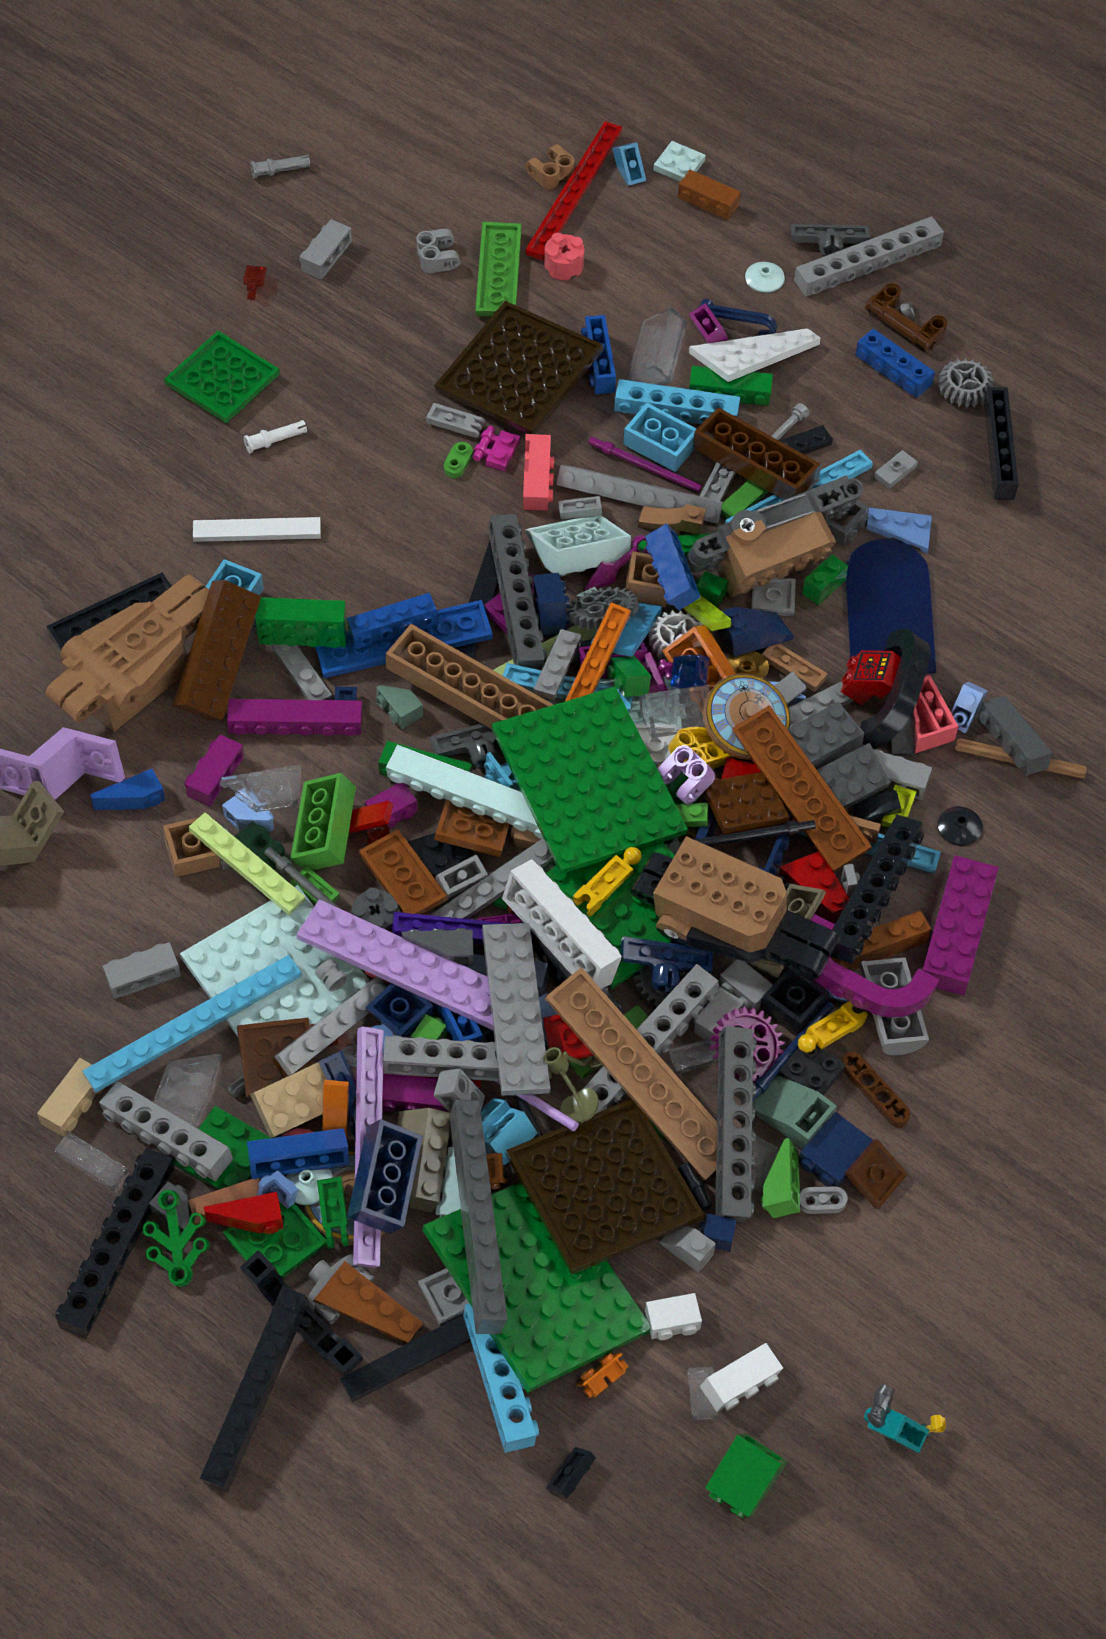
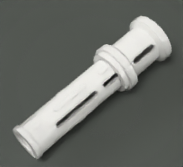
(265, 438)

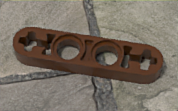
(873, 1090)

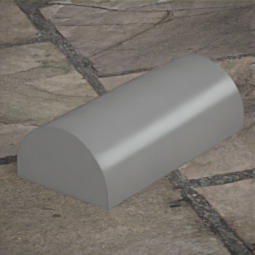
(896, 1034)

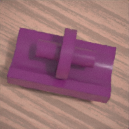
(663, 670)

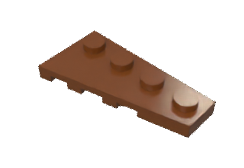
(362, 1300)

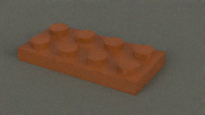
(403, 874)

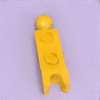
(607, 880)
(831, 1028)

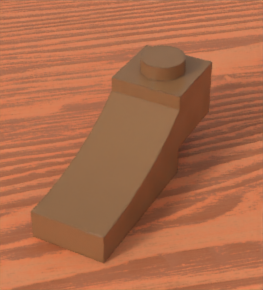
(684, 519)

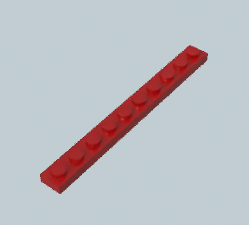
(574, 188)

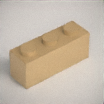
(68, 1101)

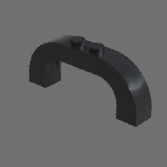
(905, 689)
(330, 1347)

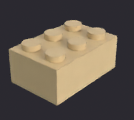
(291, 1100)

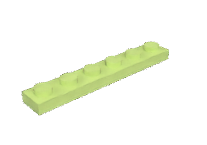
(247, 863)

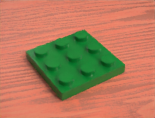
(234, 1135)
(286, 1247)

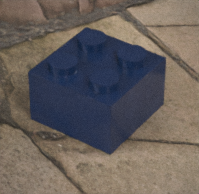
(551, 603)

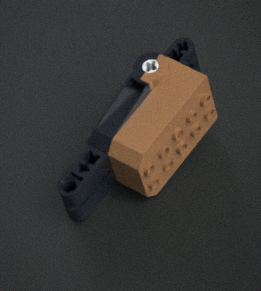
(730, 910)

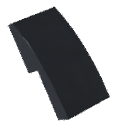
(877, 806)

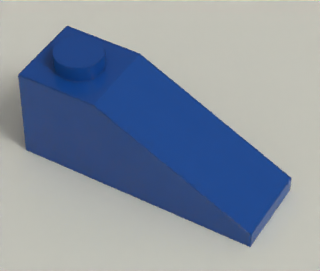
(132, 793)

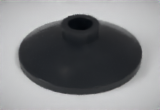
(959, 833)

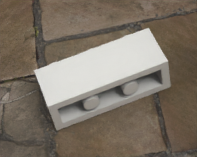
(742, 1378)

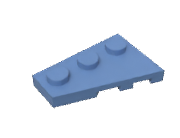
(907, 527)

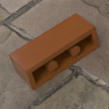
(709, 194)

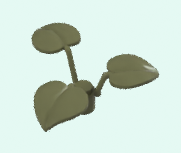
(580, 1105)

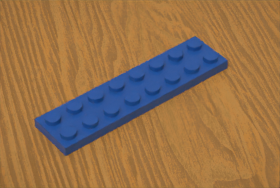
(455, 627)

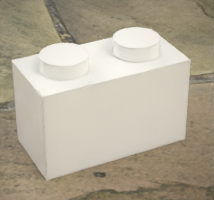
(673, 1316)

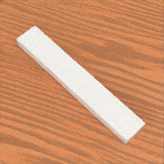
(256, 529)

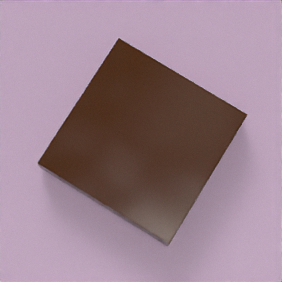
(876, 1173)

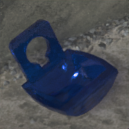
(689, 671)

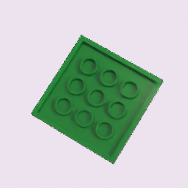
(222, 376)

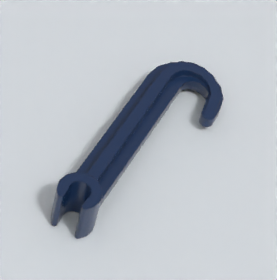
(743, 315)

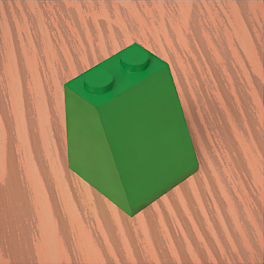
(745, 1475)

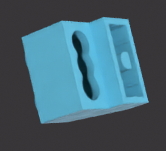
(504, 1127)

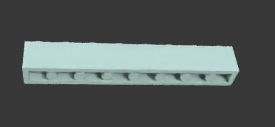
(461, 788)

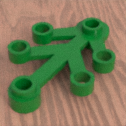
(176, 1242)

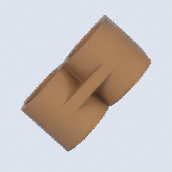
(551, 173)

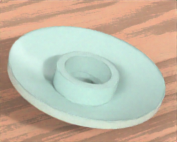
(764, 277)
(308, 1190)

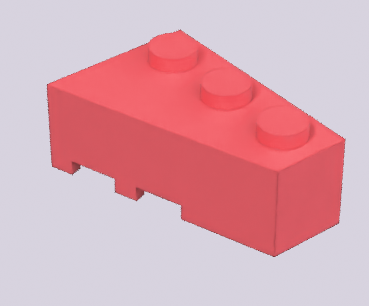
(536, 472)
(932, 719)

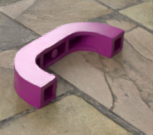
(871, 996)

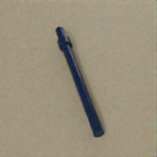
(762, 1083)

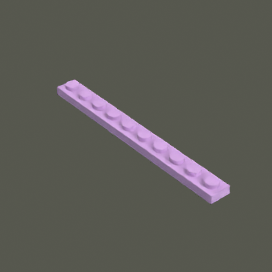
(368, 1111)

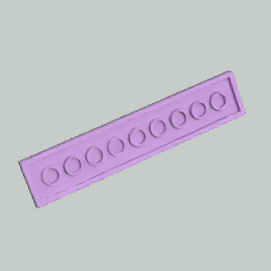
(398, 961)

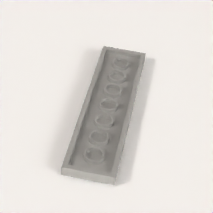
(515, 1009)

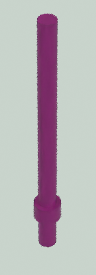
(609, 448)

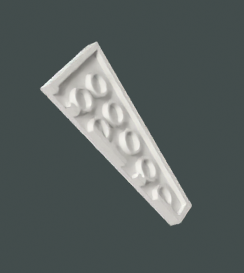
(745, 355)

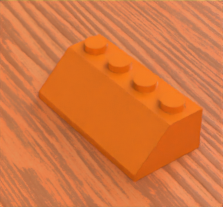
(700, 641)

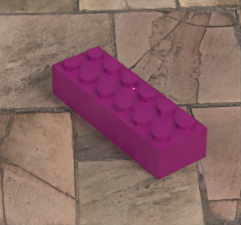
(960, 923)

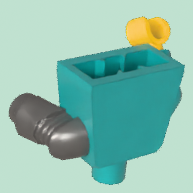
(896, 1425)

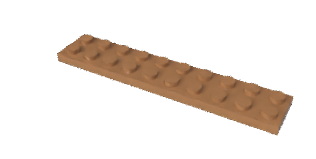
(638, 1070)

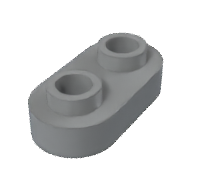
(821, 1197)

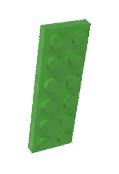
(498, 266)

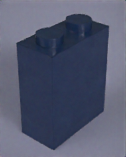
(833, 1150)

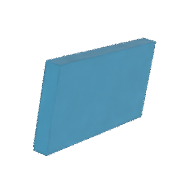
(637, 629)

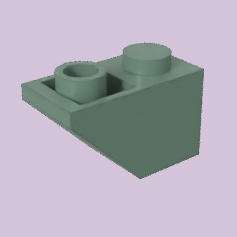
(400, 704)

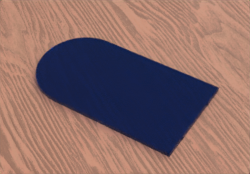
(887, 593)

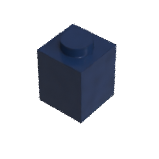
(719, 1230)

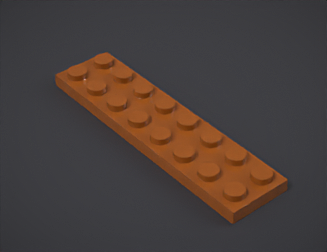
(801, 788)

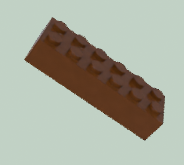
(755, 455)
(217, 650)

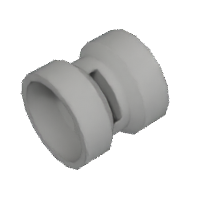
(331, 975)

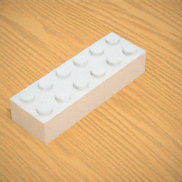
(560, 924)

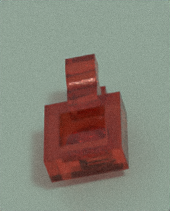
(254, 277)

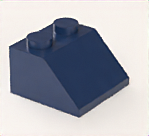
(400, 1009)

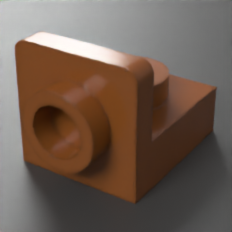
(495, 1171)

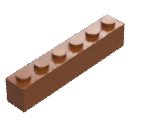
(892, 939)

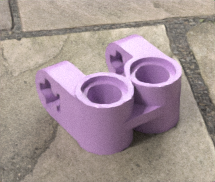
(695, 784)

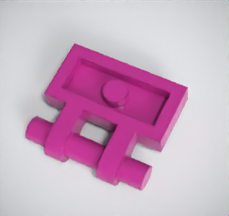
(501, 452)

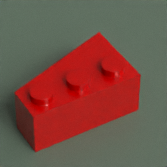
(816, 873)

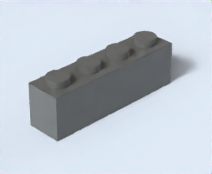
(1015, 735)

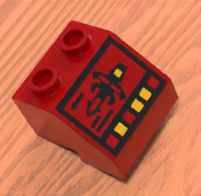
(870, 675)

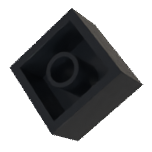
(794, 1000)

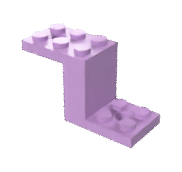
(61, 763)

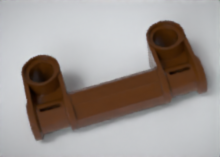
(885, 305)

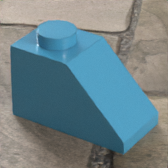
(629, 163)

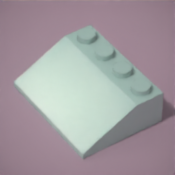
(578, 544)

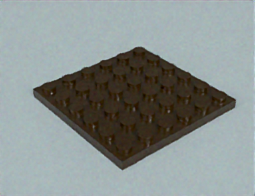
(519, 367)
(604, 1186)

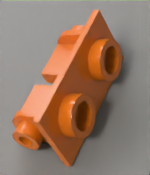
(609, 1367)

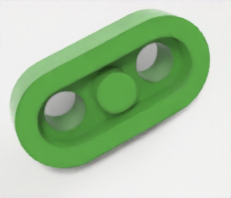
(459, 458)

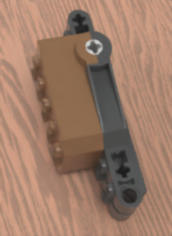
(775, 538)

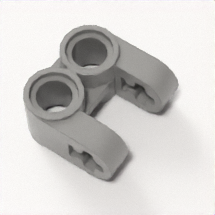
(430, 256)

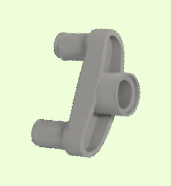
(321, 1275)

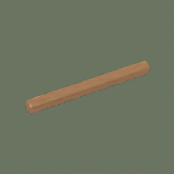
(998, 753)

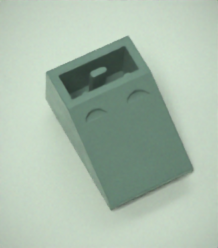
(793, 1110)

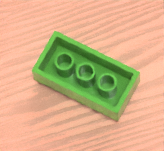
(323, 822)

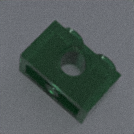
(255, 837)

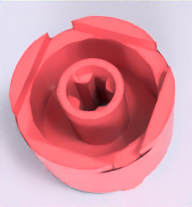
(564, 256)

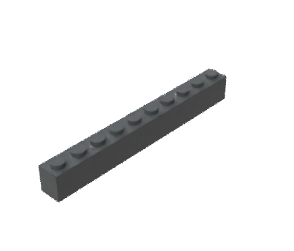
(478, 1218)

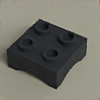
(813, 1069)

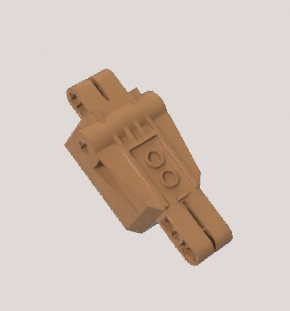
(128, 657)

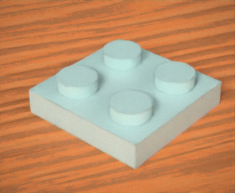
(678, 160)

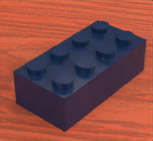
(385, 1176)

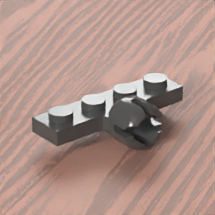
(829, 236)
(473, 740)

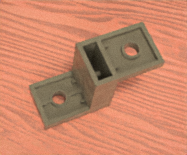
(23, 832)

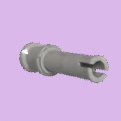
(271, 166)

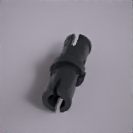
(695, 1185)

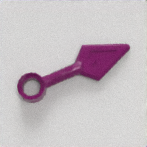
(607, 571)

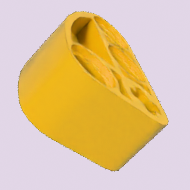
(701, 743)

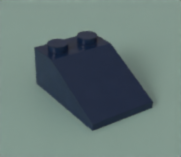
(753, 630)

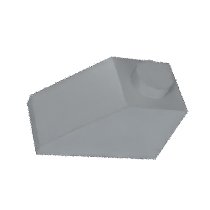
(690, 1247)

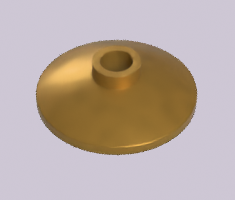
(750, 663)

